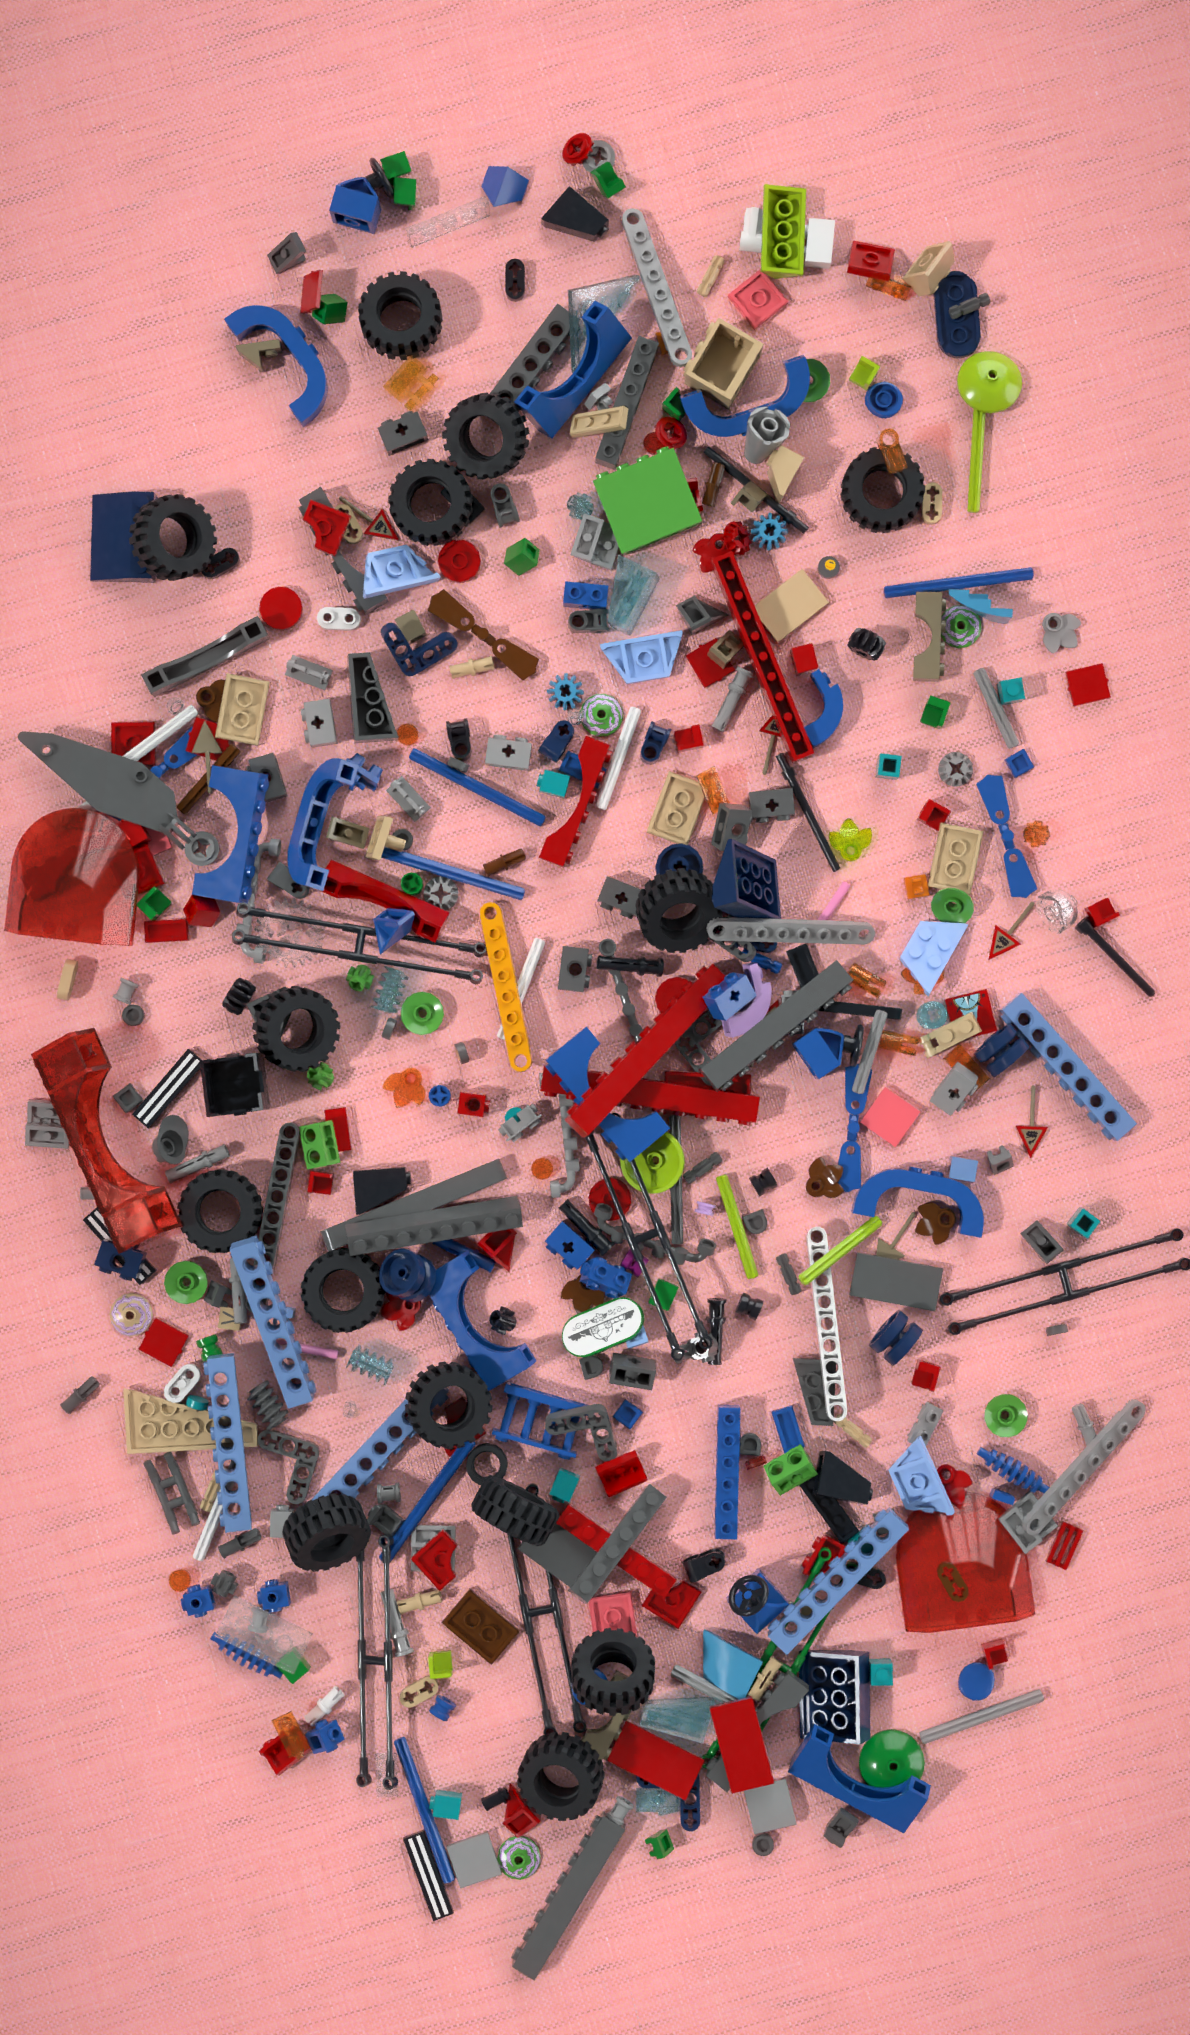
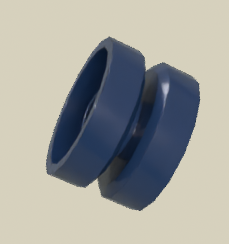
(679, 855)
(998, 1047)
(407, 1275)
(895, 1337)

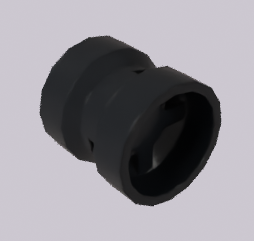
(763, 1182)
(749, 1306)

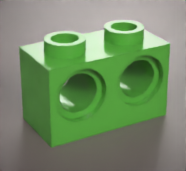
(319, 1144)
(790, 1469)

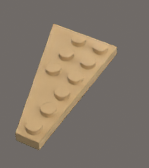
(165, 1426)

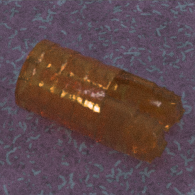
(861, 978)
(893, 1042)

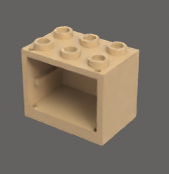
(722, 362)

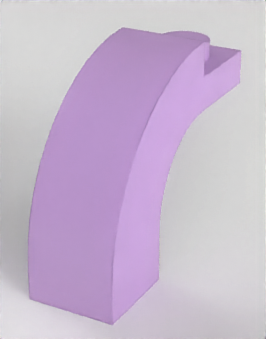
(754, 1010)

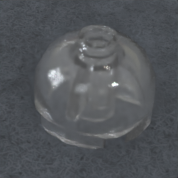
(1057, 909)

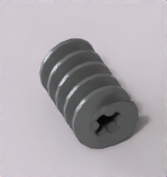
(267, 1404)

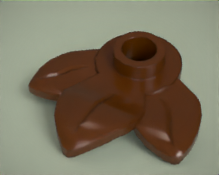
(212, 706)
(827, 1177)
(932, 1224)
(581, 1296)

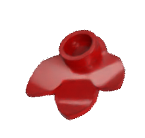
(708, 551)
(399, 1311)
(955, 1484)

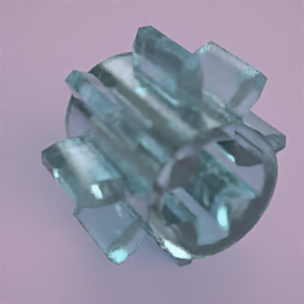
(579, 505)

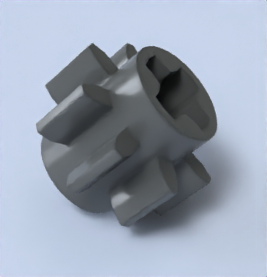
(224, 1583)

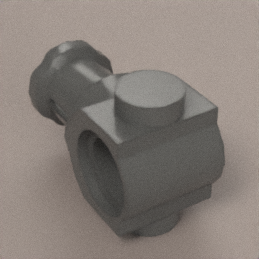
(694, 1350)

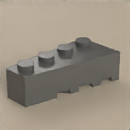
(368, 705)

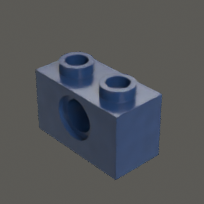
(133, 1261)

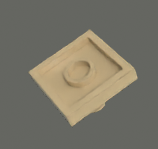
(380, 838)

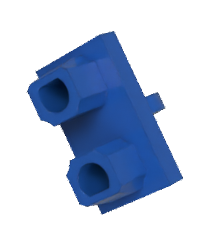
(363, 777)

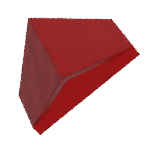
(499, 1246)
(518, 1815)

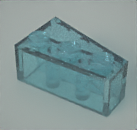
(630, 594)
(678, 1716)

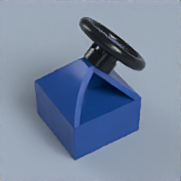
(357, 203)
(823, 1049)
(756, 1600)

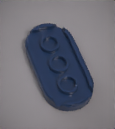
(960, 335)

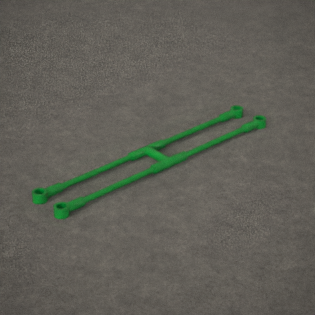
(772, 1646)

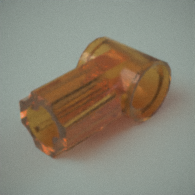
(892, 453)

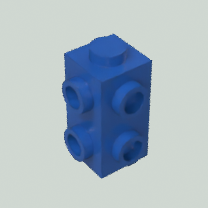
(602, 1276)

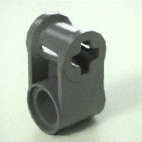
(504, 509)
(590, 620)
(281, 878)

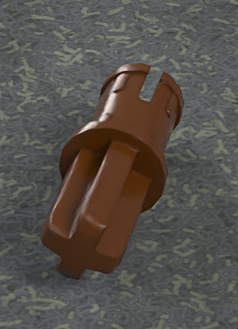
(713, 484)
(504, 862)

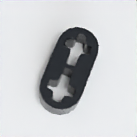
(520, 280)
(222, 568)
(864, 1581)

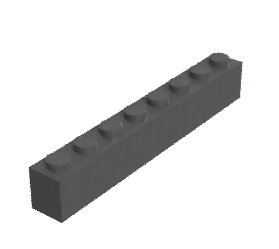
(776, 1026)
(433, 1225)
(567, 1896)

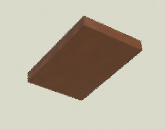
(480, 1626)

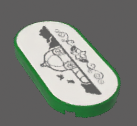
(603, 1327)

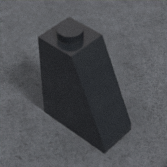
(575, 217)
(378, 1185)
(840, 1481)

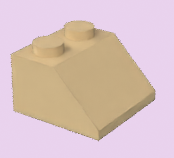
(930, 268)
(782, 469)

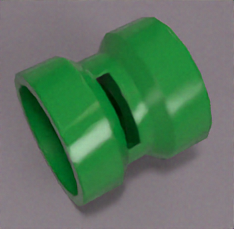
(412, 883)
(209, 1347)

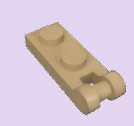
(950, 1034)

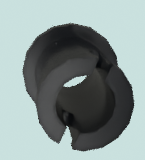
(496, 1798)

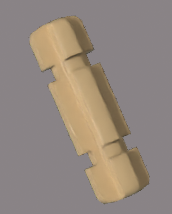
(710, 276)
(854, 1431)
(210, 1495)

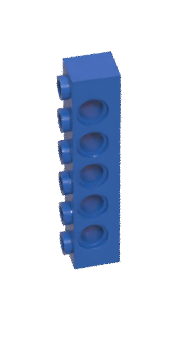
(727, 1472)

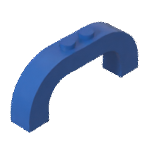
(259, 317)
(725, 426)
(310, 821)
(970, 1210)

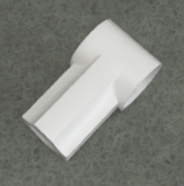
(752, 232)

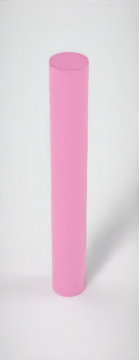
(834, 901)
(313, 1350)

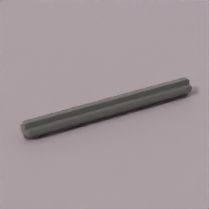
(676, 1190)

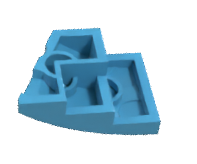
(982, 606)
(728, 1665)

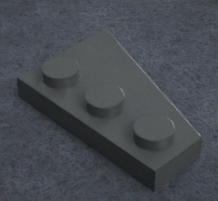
(811, 1384)

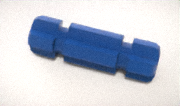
(765, 962)

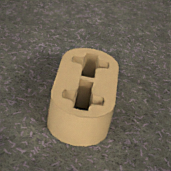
(937, 504)
(353, 522)
(67, 979)
(421, 1696)

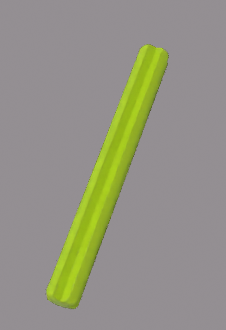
(976, 461)
(737, 1226)
(840, 1250)

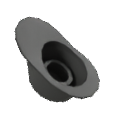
(171, 1140)

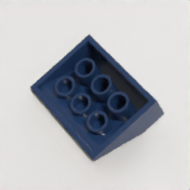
(110, 535)
(746, 883)
(836, 1694)

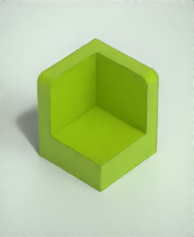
(864, 373)
(440, 1664)

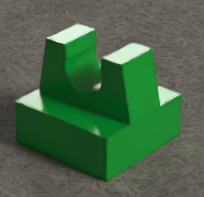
(661, 1844)

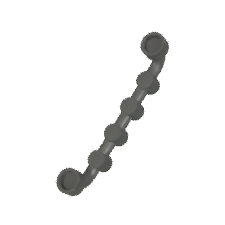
(607, 948)
(705, 1247)

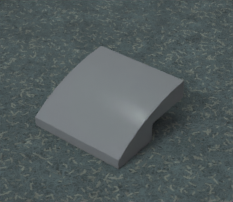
(595, 542)
(44, 1126)
(1013, 1518)
(425, 1533)
(770, 1807)

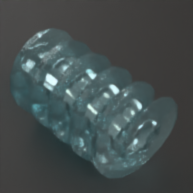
(390, 990)
(924, 1018)
(371, 1364)

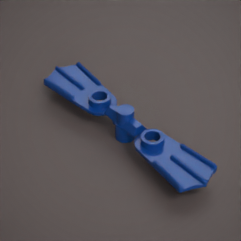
(177, 749)
(995, 799)
(852, 1163)

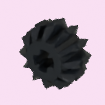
(866, 644)
(239, 996)

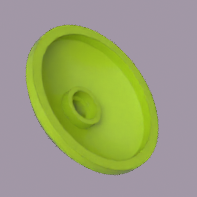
(989, 393)
(657, 1176)

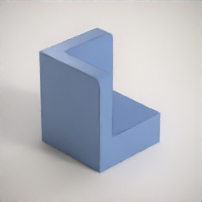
(963, 1169)

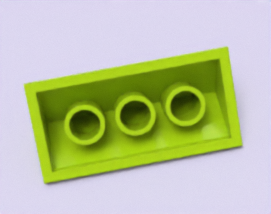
(783, 231)

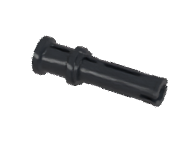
(640, 965)
(593, 1234)
(716, 1320)

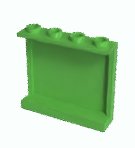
(647, 500)

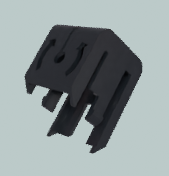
(234, 1084)

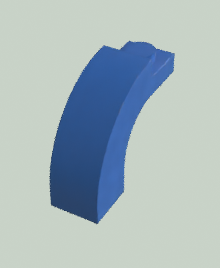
(827, 723)

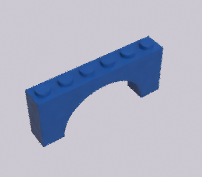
(604, 343)
(247, 795)
(571, 1065)
(491, 1361)
(891, 1805)

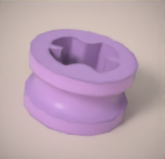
(705, 1208)

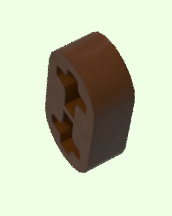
(948, 1583)

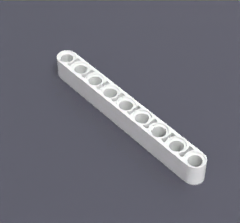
(823, 1335)

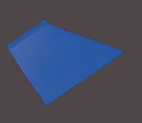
(504, 185)
(392, 926)

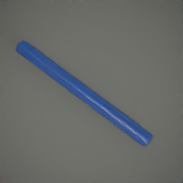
(959, 582)
(477, 787)
(454, 873)
(429, 1497)
(423, 1808)

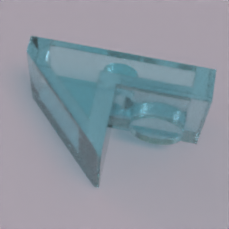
(656, 1801)

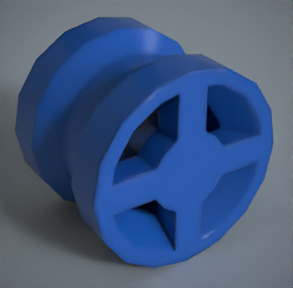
(437, 1097)
(442, 1708)

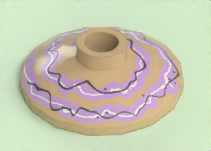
(139, 1307)

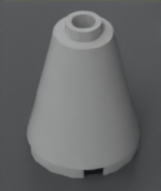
(764, 433)

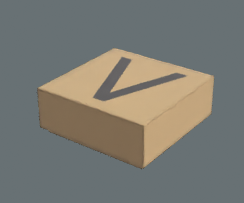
(226, 1319)

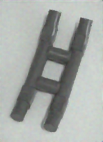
(167, 1505)

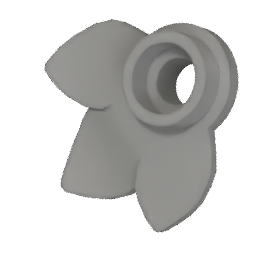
(1062, 634)

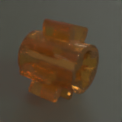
(1036, 833)

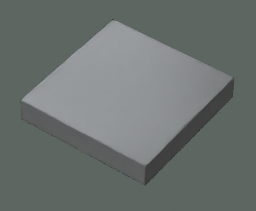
(474, 1859)

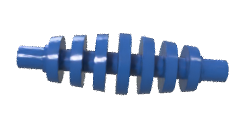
(1014, 1470)
(262, 1664)

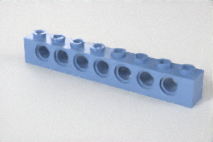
(1122, 1122)
(293, 1393)
(368, 1450)
(231, 1520)
(786, 1639)

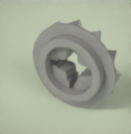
(606, 152)
(945, 769)
(205, 839)
(448, 886)

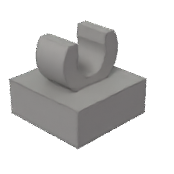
(599, 398)

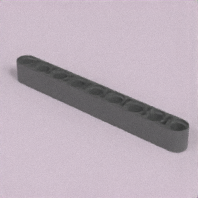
(284, 1187)
(423, 1200)

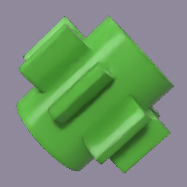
(359, 977)
(320, 1076)

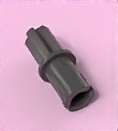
(80, 1395)
(239, 1542)

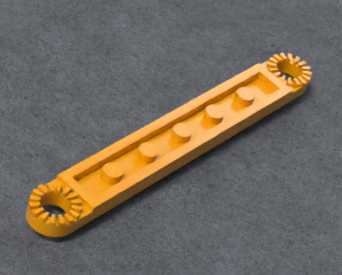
(506, 987)

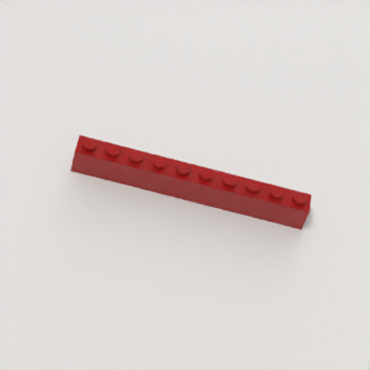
(762, 657)
(644, 1053)
(674, 1097)

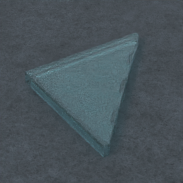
(609, 293)

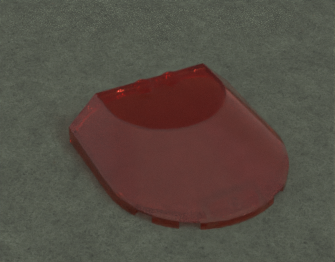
(74, 880)
(985, 1558)

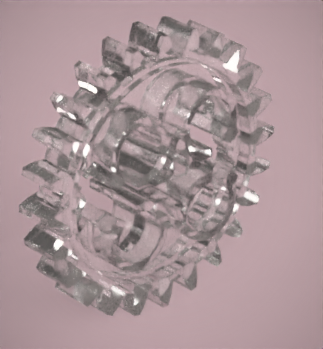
(292, 955)

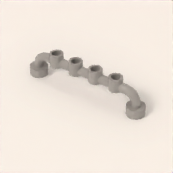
(274, 849)
(569, 1144)

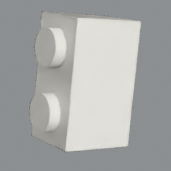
(819, 243)

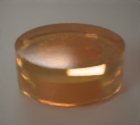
(407, 734)
(542, 1168)
(180, 1580)

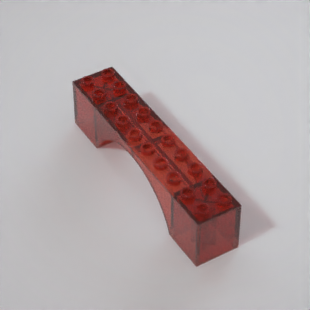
(74, 1076)

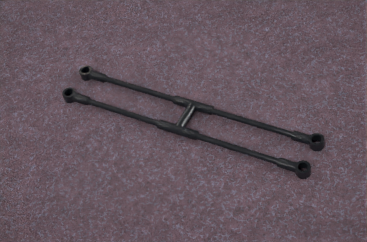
(357, 955)
(633, 1242)
(1062, 1269)
(527, 1613)
(386, 1661)

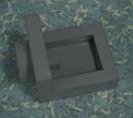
(385, 1519)
(840, 1827)

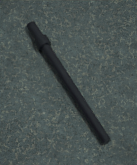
(788, 516)
(789, 775)

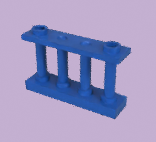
(535, 1399)

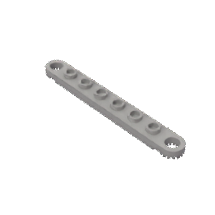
(656, 287)
(790, 931)
(1083, 1466)

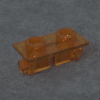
(895, 287)
(712, 789)
(291, 1735)

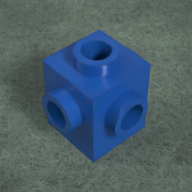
(279, 1589)
(203, 1595)
(324, 1736)

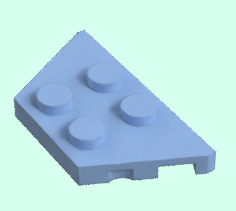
(394, 571)
(644, 657)
(931, 950)
(919, 1481)

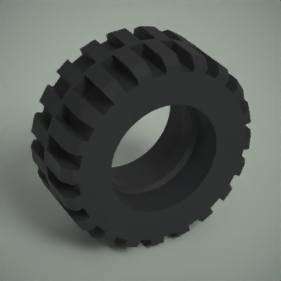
(395, 289)
(459, 441)
(418, 476)
(870, 516)
(197, 529)
(670, 890)
(321, 1038)
(219, 1181)
(335, 1319)
(468, 1424)
(515, 1510)
(326, 1532)
(607, 1695)
(553, 1799)

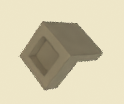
(750, 496)
(411, 627)

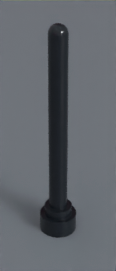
(1087, 928)

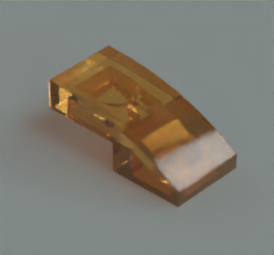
(960, 1054)

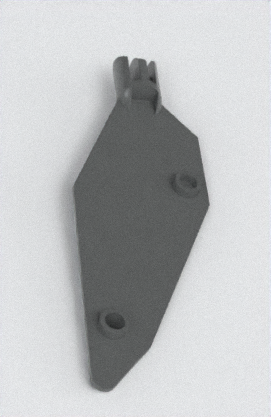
(111, 783)

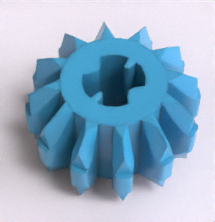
(760, 531)
(573, 690)

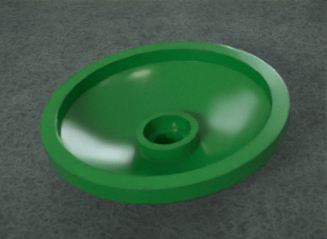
(887, 1748)

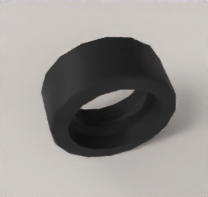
(487, 1447)

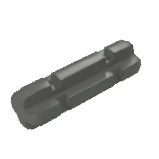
(969, 306)
(702, 1167)
(788, 1274)

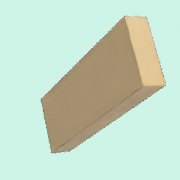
(599, 421)

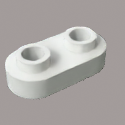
(338, 618)
(182, 1382)

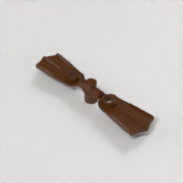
(452, 612)

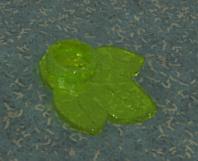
(850, 837)

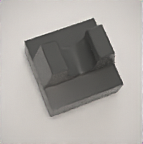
(1001, 1161)
(216, 1293)

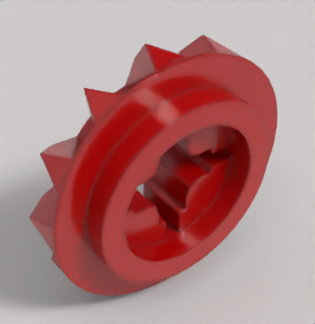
(580, 141)
(678, 433)
(730, 532)

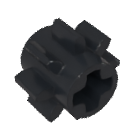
(502, 1320)

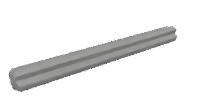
(981, 1716)

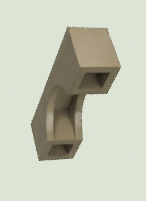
(929, 609)
(603, 1736)

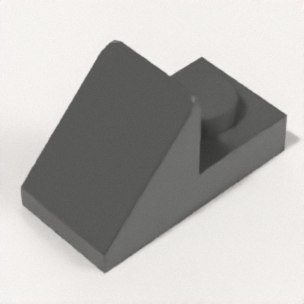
(287, 253)
(1041, 1242)

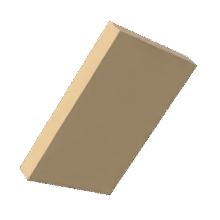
(790, 605)
(242, 709)
(677, 809)
(955, 858)

